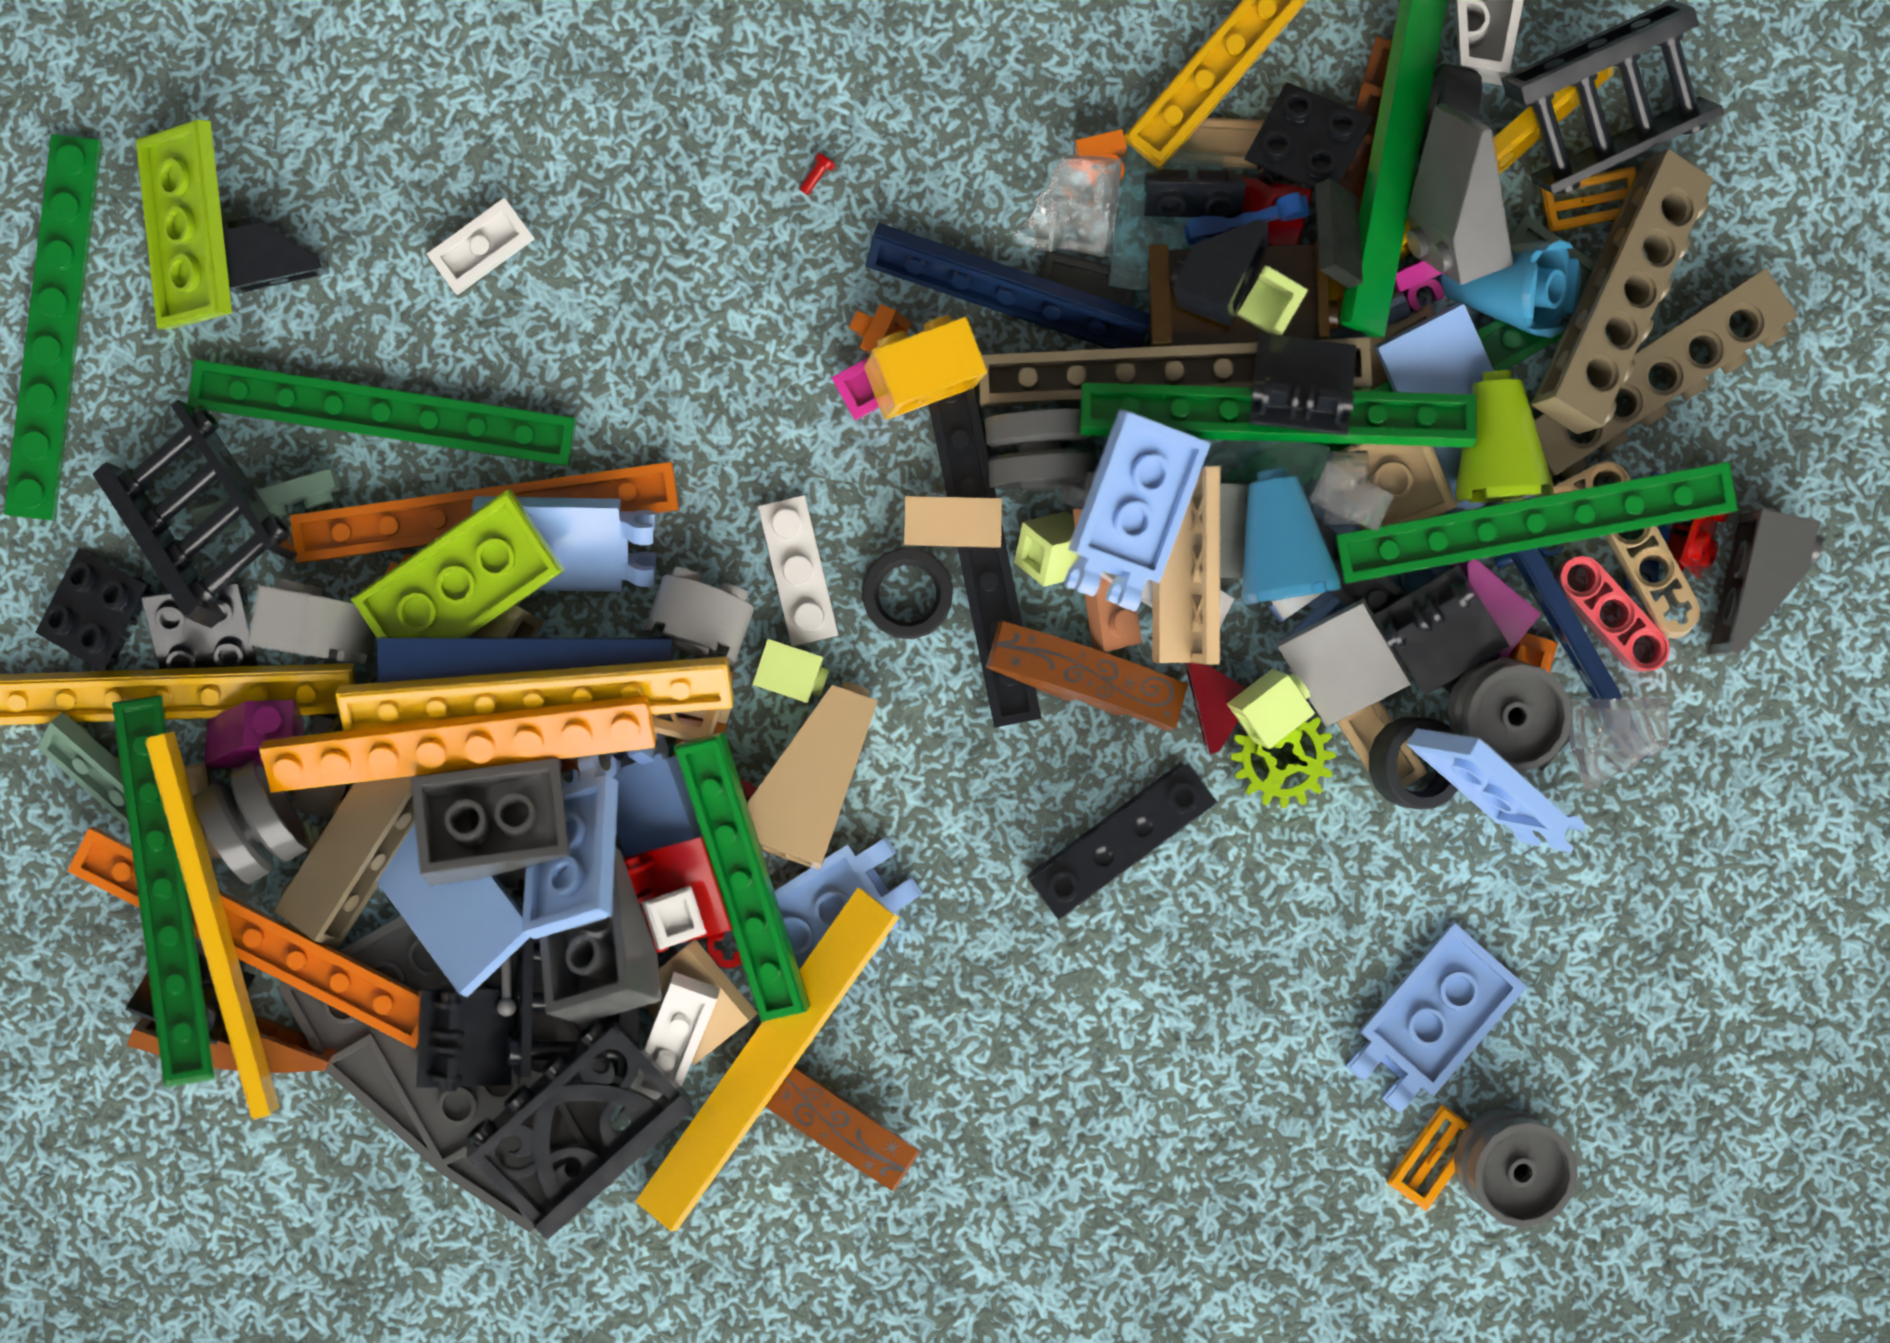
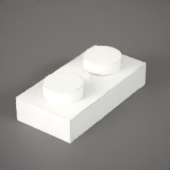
(480, 246)

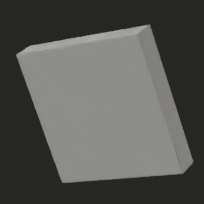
(1345, 662)

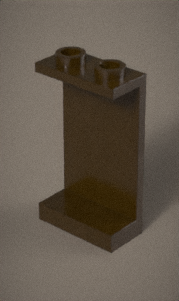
(1181, 328)

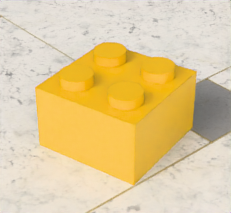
(924, 366)

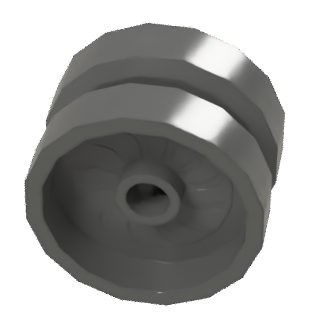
(1039, 455)
(1512, 710)
(250, 822)
(1515, 1167)

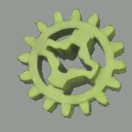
(1273, 777)

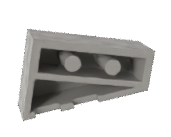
(303, 622)

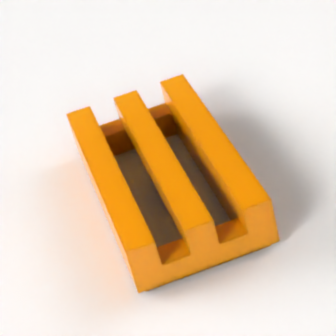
(1551, 208)
(1416, 1149)

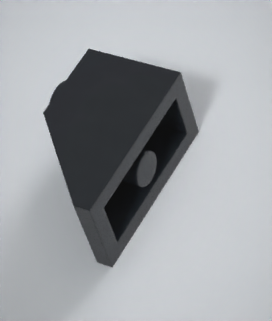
(265, 258)
(1220, 272)

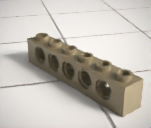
(1755, 299)
(1565, 391)

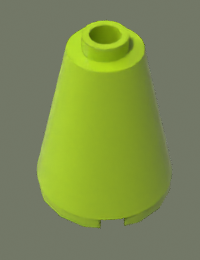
(1507, 450)

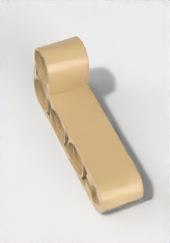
(1634, 552)

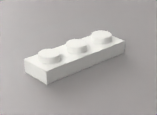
(798, 571)
(677, 1030)

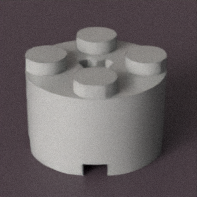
(700, 616)

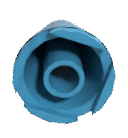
(1530, 292)
(1283, 543)

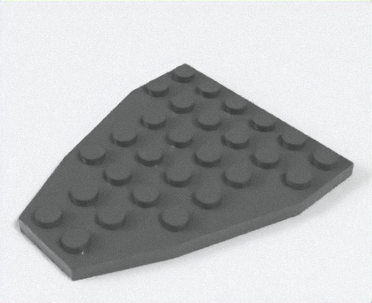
(434, 1122)

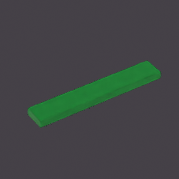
(742, 876)

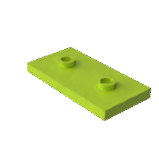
(183, 225)
(462, 576)

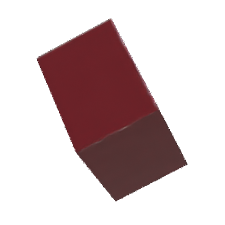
(1210, 695)

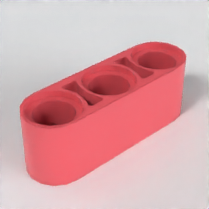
(1633, 620)

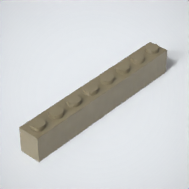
(1058, 375)
(364, 836)

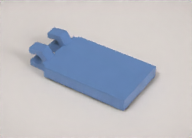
(652, 799)

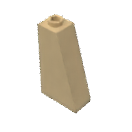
(807, 786)

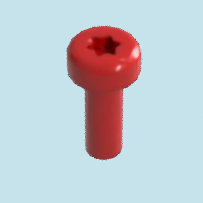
(817, 172)

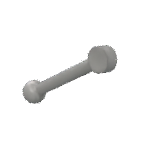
(506, 1005)

